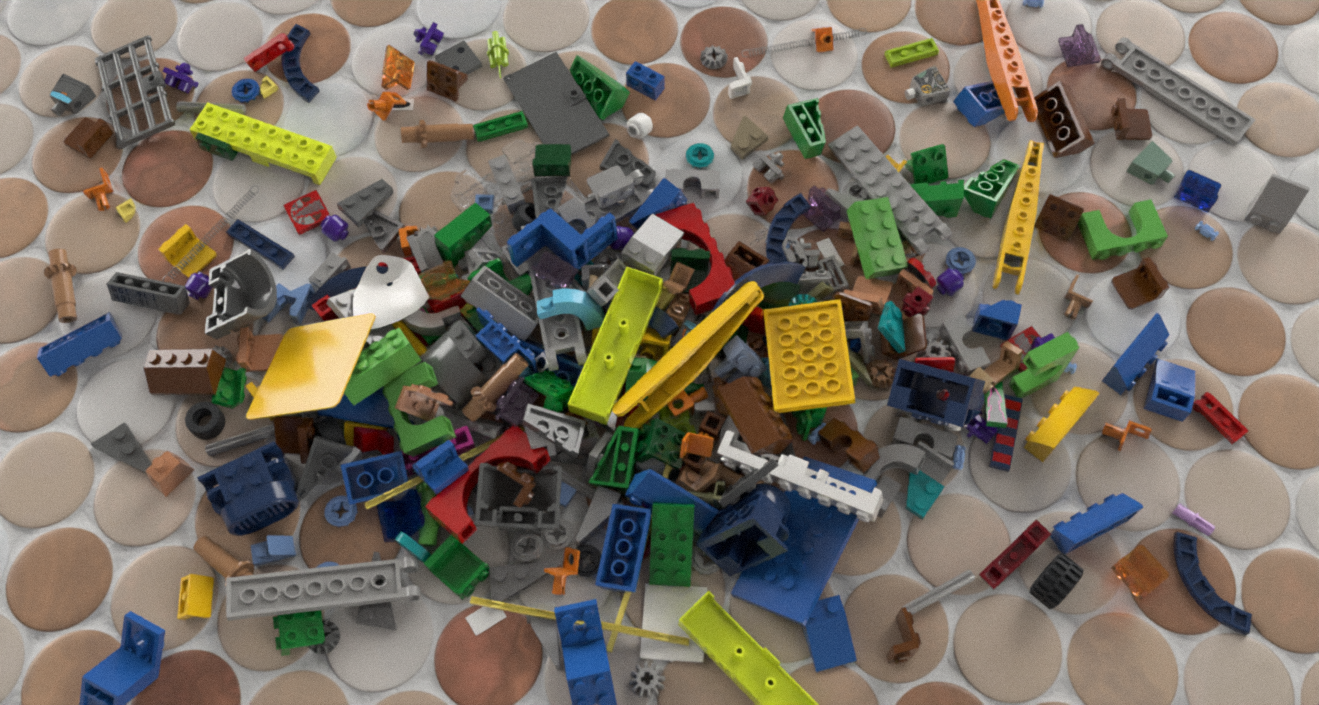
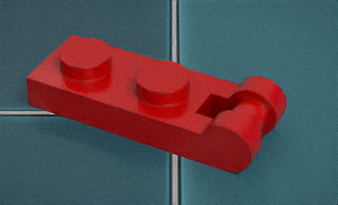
(269, 52)
(1220, 417)

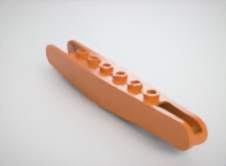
(1005, 62)

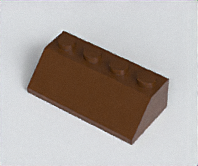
(1062, 121)
(183, 371)
(755, 416)

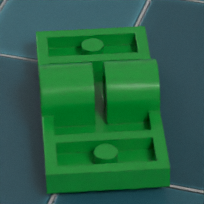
(671, 544)

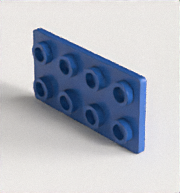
(499, 342)

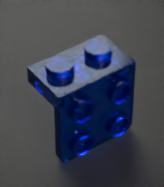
(1198, 190)
(401, 516)

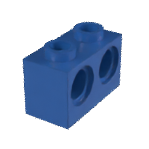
(645, 80)

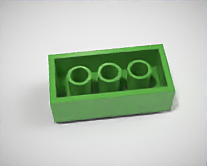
(877, 238)
(380, 365)

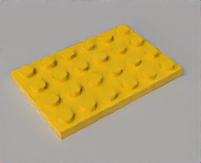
(808, 356)

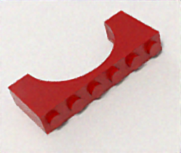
(720, 280)
(450, 505)

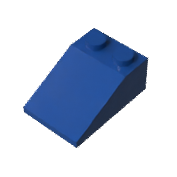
(979, 103)
(663, 198)
(373, 476)
(829, 635)

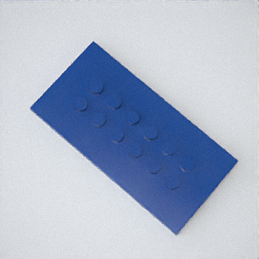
(817, 536)

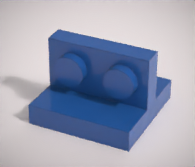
(440, 467)

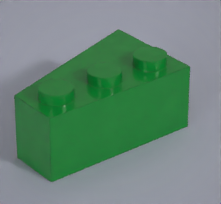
(806, 126)
(943, 198)
(462, 233)
(618, 462)

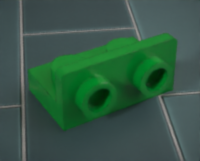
(230, 388)

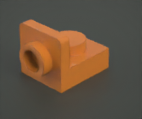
(403, 233)

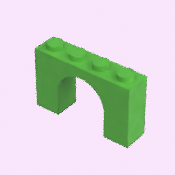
(1103, 243)
(1044, 365)
(422, 437)

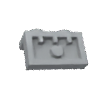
(329, 268)
(810, 280)

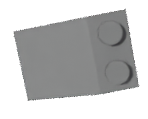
(1276, 203)
(651, 245)

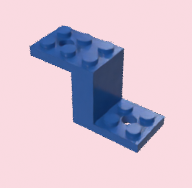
(562, 239)
(585, 654)
(128, 668)

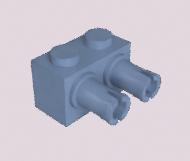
(740, 356)

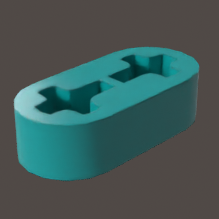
(412, 547)

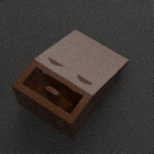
(743, 259)

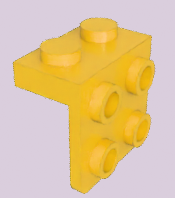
(180, 244)

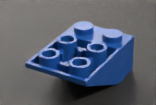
(1171, 390)

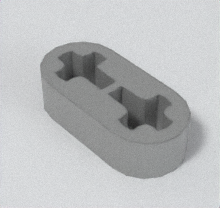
(798, 251)

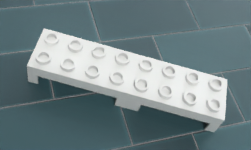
(794, 474)

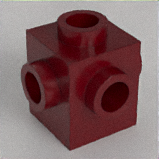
(762, 200)
(917, 302)

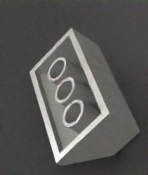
(503, 301)

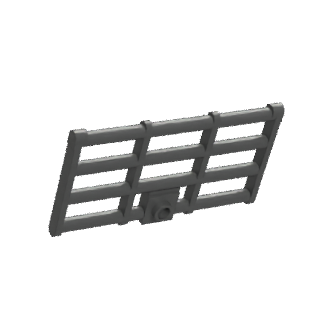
(146, 85)

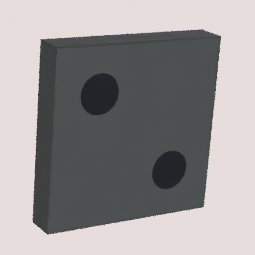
(459, 58)

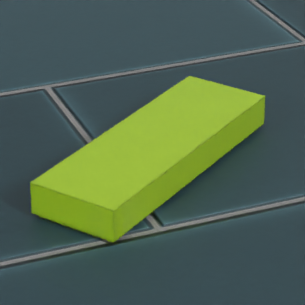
(911, 52)

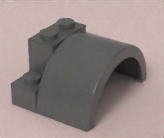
(240, 306)
(454, 361)
(501, 491)

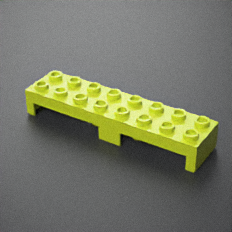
(266, 142)
(615, 345)
(740, 656)

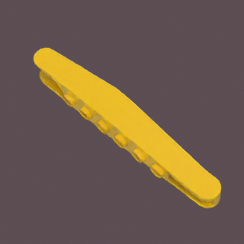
(1021, 217)
(687, 357)

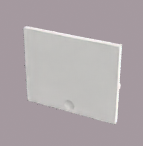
(661, 614)

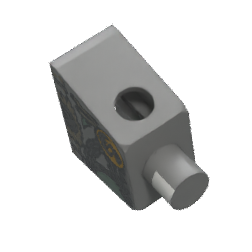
(928, 87)

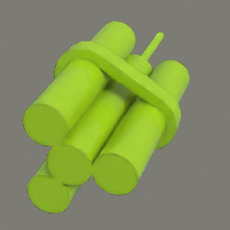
(497, 51)

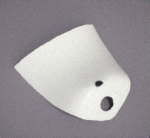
(393, 301)

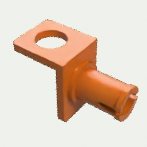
(824, 39)
(385, 104)
(99, 192)
(688, 401)
(1121, 434)
(697, 444)
(561, 573)

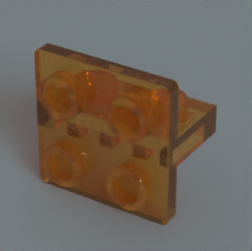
(396, 69)

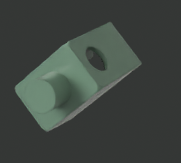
(1152, 165)

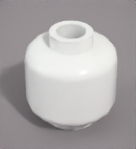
(639, 126)

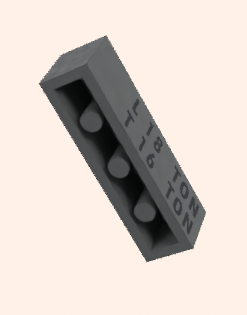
(148, 293)

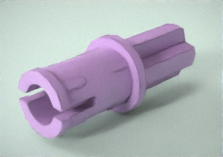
(1193, 519)

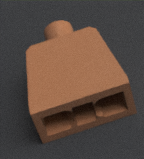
(168, 472)

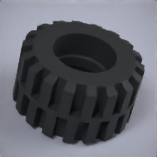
(1056, 581)

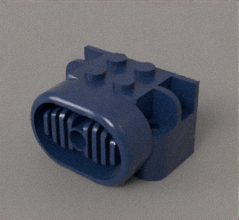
(922, 391)
(252, 490)
(748, 530)

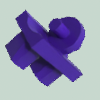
(427, 46)
(182, 75)
(979, 429)

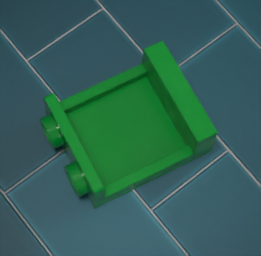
(457, 567)

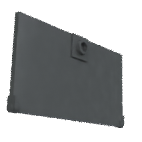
(555, 104)

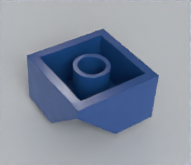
(997, 319)

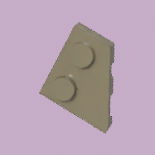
(747, 138)

